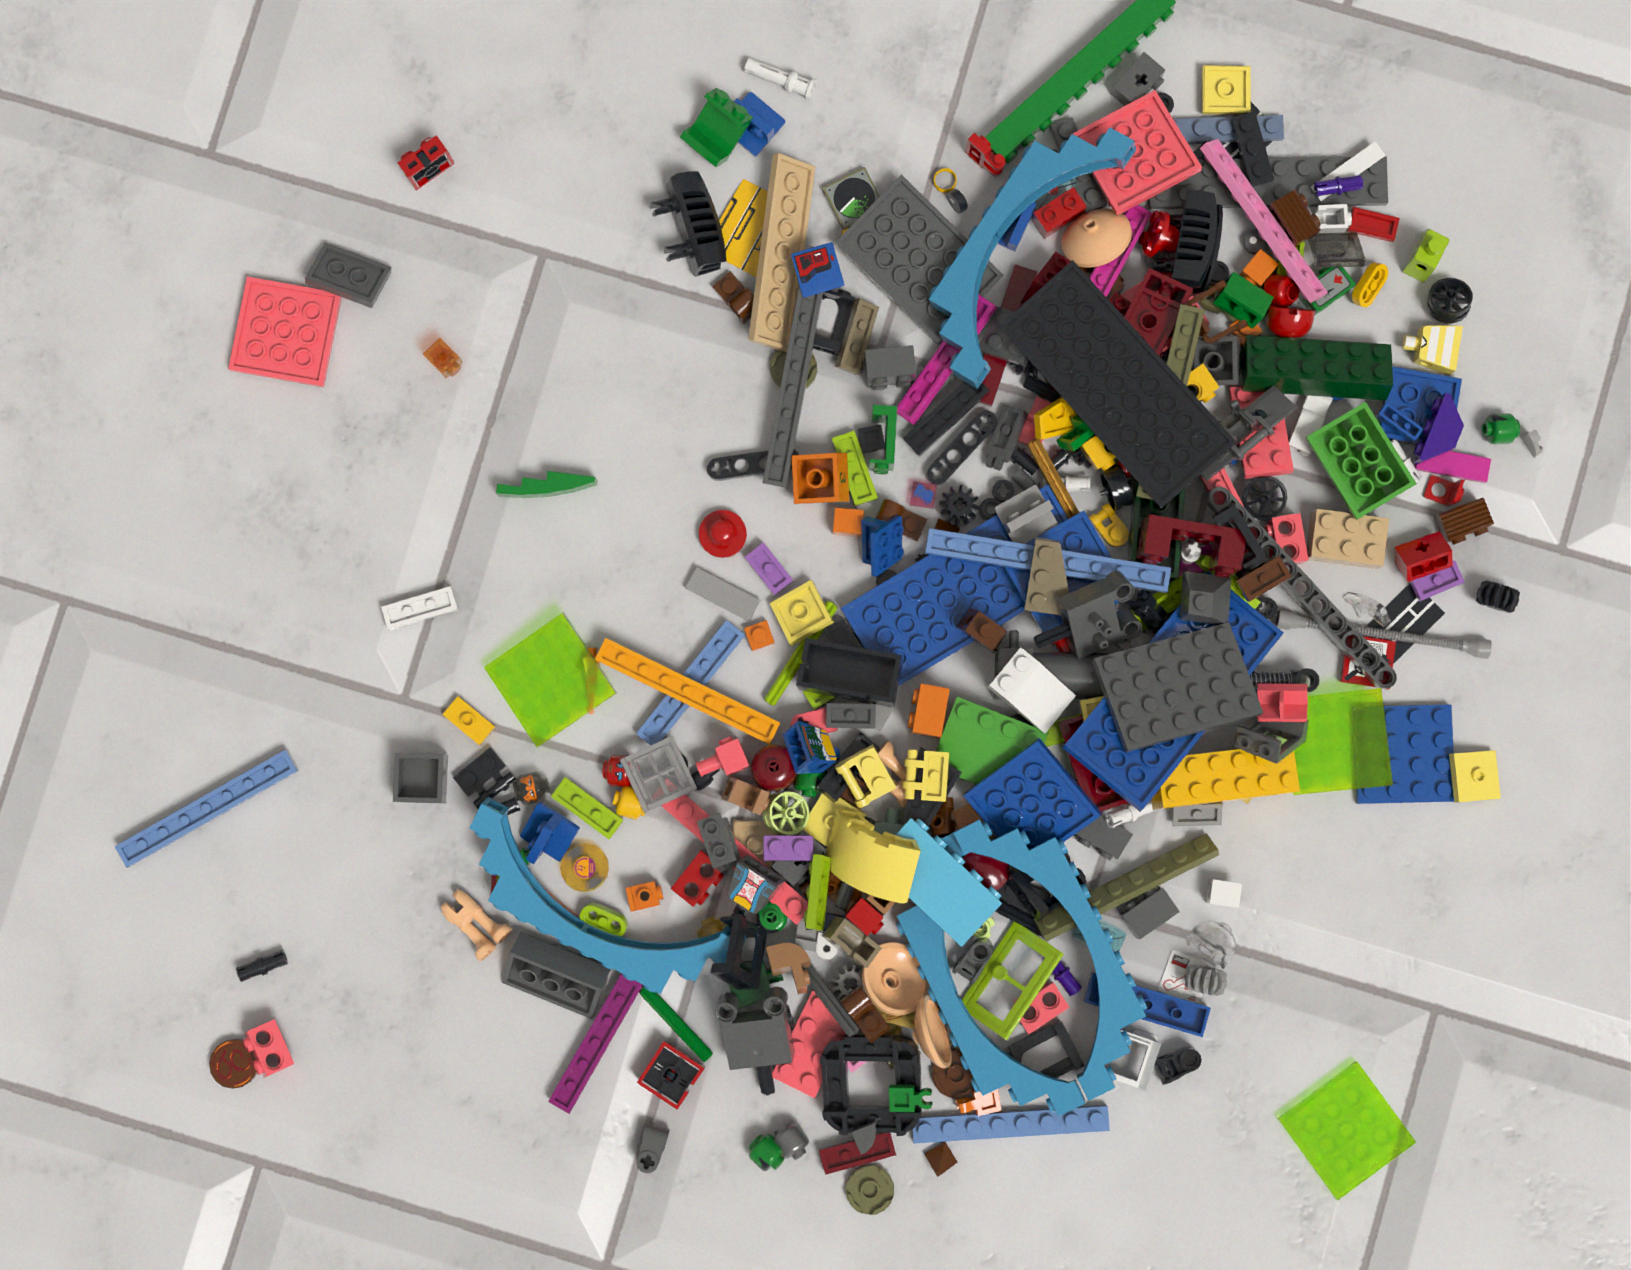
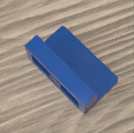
(1014, 233)

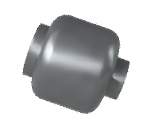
(791, 1140)

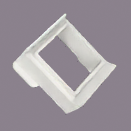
(1148, 1061)

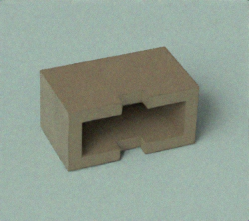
(851, 942)

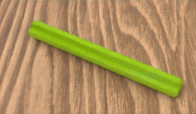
(792, 665)

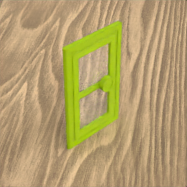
(1011, 980)

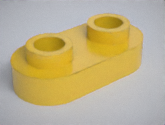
(1370, 284)

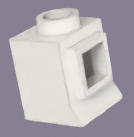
(1342, 215)

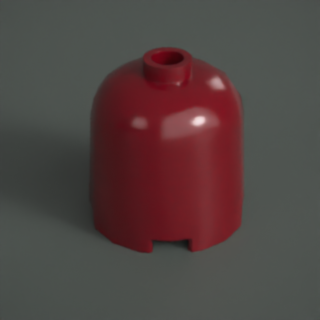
(777, 780)

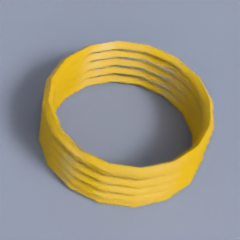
(946, 170)

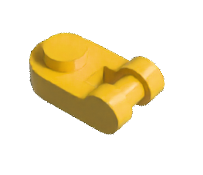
(1116, 533)

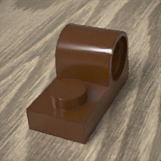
(735, 296)
(911, 522)
(1263, 578)
(865, 1014)

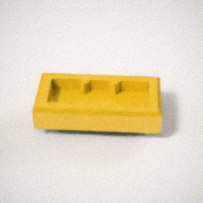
(469, 720)

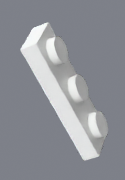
(419, 608)

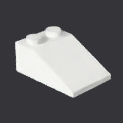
(1031, 690)

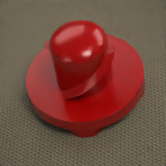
(1159, 235)
(722, 534)

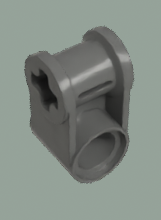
(971, 963)
(653, 1144)

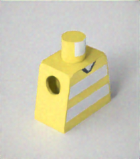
(1435, 347)

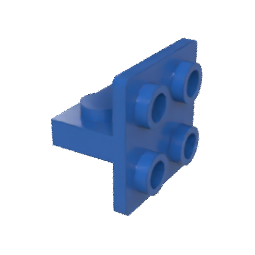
(763, 125)
(881, 543)
(548, 833)

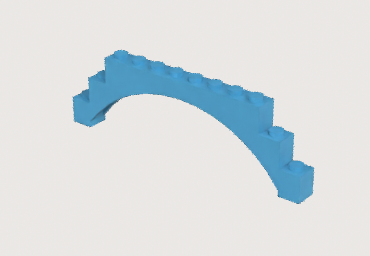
(1033, 177)
(529, 902)
(1116, 997)
(987, 1062)

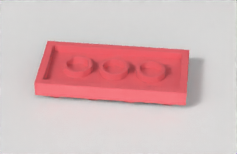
(1270, 455)
(809, 1038)

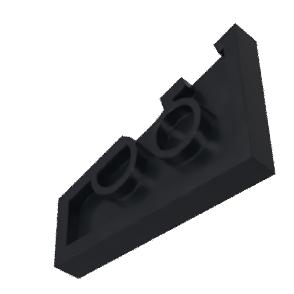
(925, 809)

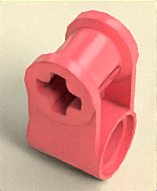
(814, 718)

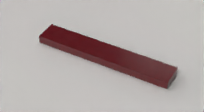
(1017, 287)

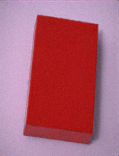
(1373, 224)

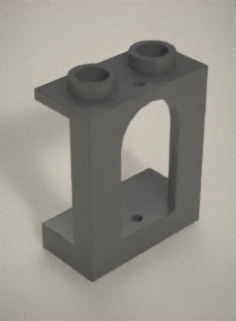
(1267, 747)
(723, 847)

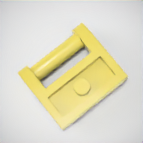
(873, 773)

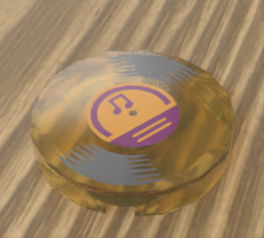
(584, 867)

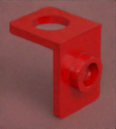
(1452, 494)

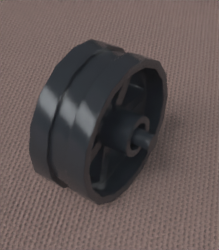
(1449, 302)
(1116, 487)
(1265, 497)

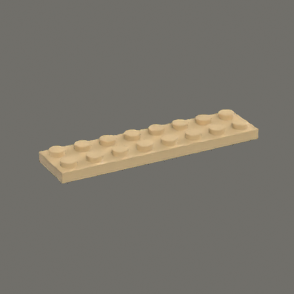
(782, 235)

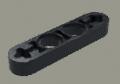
(963, 449)
(753, 469)

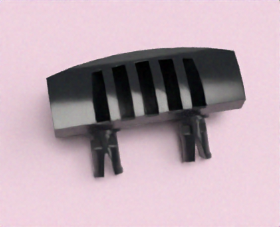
(696, 221)
(1197, 242)

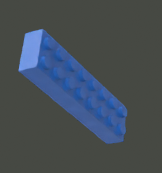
(1162, 1008)

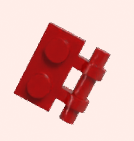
(980, 152)

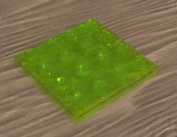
(550, 680)
(1344, 743)
(1346, 1130)

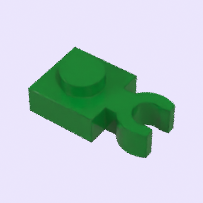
(904, 1098)

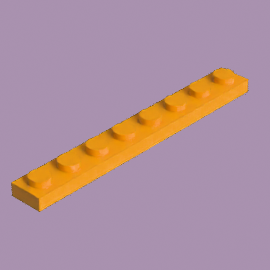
(687, 691)

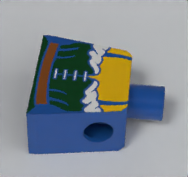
(809, 748)

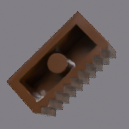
(1295, 217)
(1464, 520)

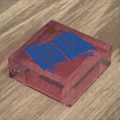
(923, 495)

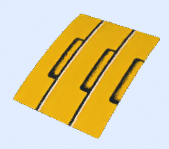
(743, 226)

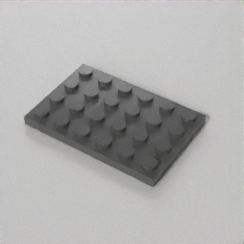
(905, 251)
(1177, 687)

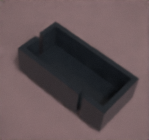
(850, 672)

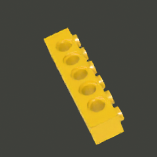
(1199, 379)

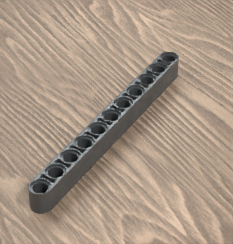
(1312, 592)

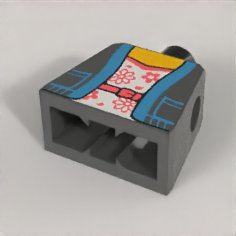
(753, 886)

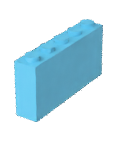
(946, 888)

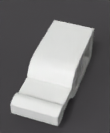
(1308, 421)

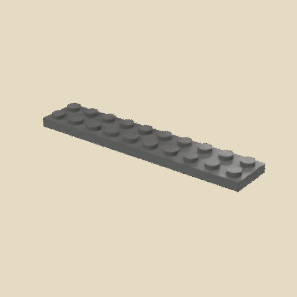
(1288, 176)

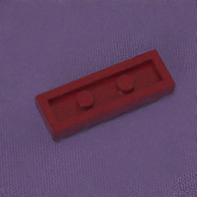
(848, 1155)

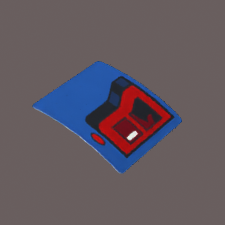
(817, 269)

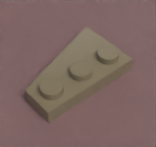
(1046, 577)

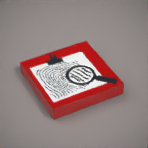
(1350, 673)

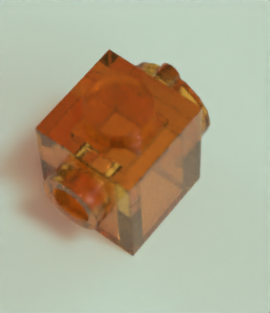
(443, 358)

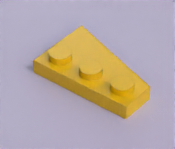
(1053, 420)

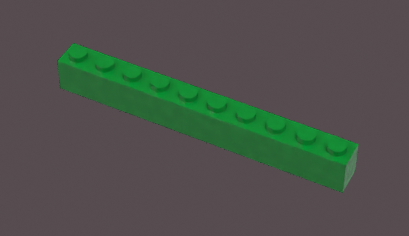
(1077, 75)

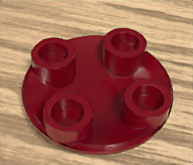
(991, 870)

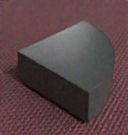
(865, 1136)

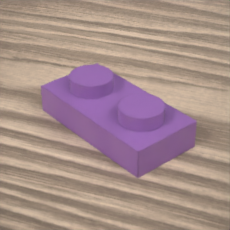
(768, 568)
(1437, 582)
(787, 848)

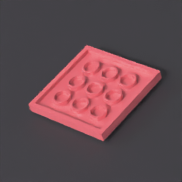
(1160, 154)
(285, 332)

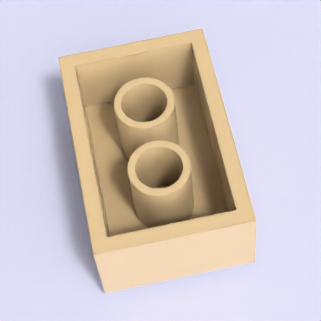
(1347, 541)

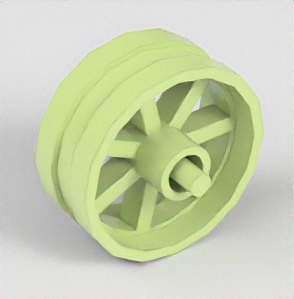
(786, 813)

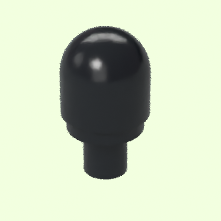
(704, 781)

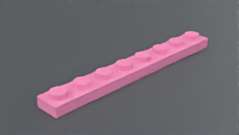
(1263, 220)

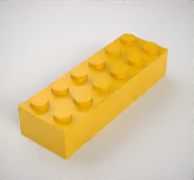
(1224, 778)

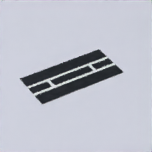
(1409, 617)

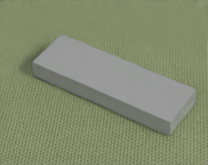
(722, 594)

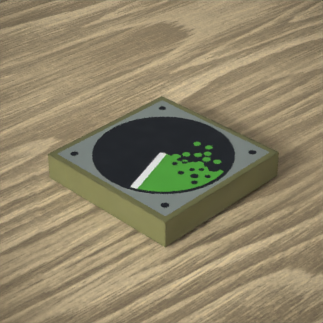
(851, 196)

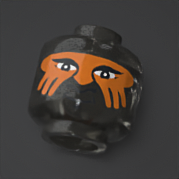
(531, 788)

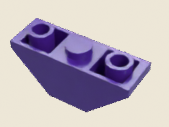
(1441, 431)

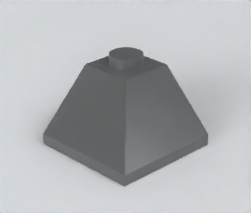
(1221, 359)
(1205, 598)

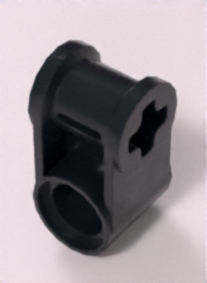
(1175, 1064)

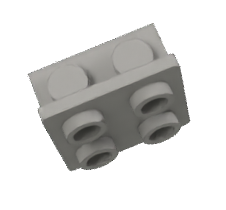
(1026, 515)

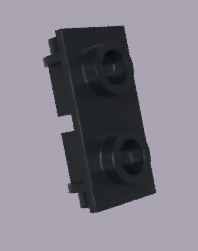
(1145, 610)

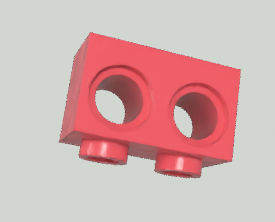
(1294, 539)
(1043, 1012)
(275, 1046)

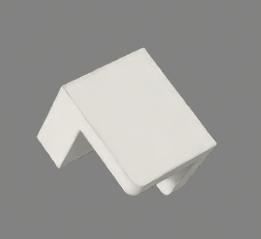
(1224, 893)

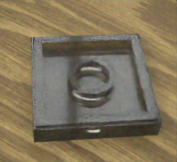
(1337, 250)

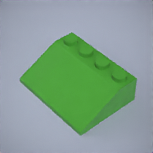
(1360, 460)
(983, 739)

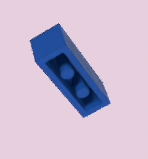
(1399, 422)

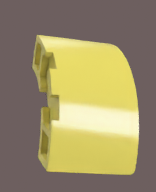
(870, 860)

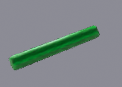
(677, 1024)

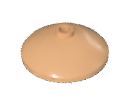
(1096, 238)
(906, 984)
(932, 1033)

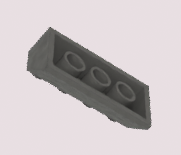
(555, 975)

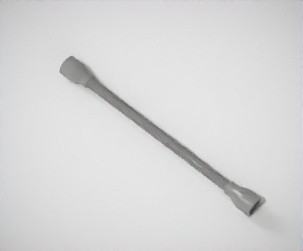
(1477, 647)

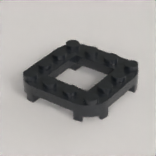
(886, 1048)

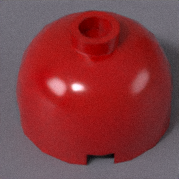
(1289, 321)

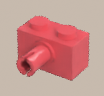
(728, 756)

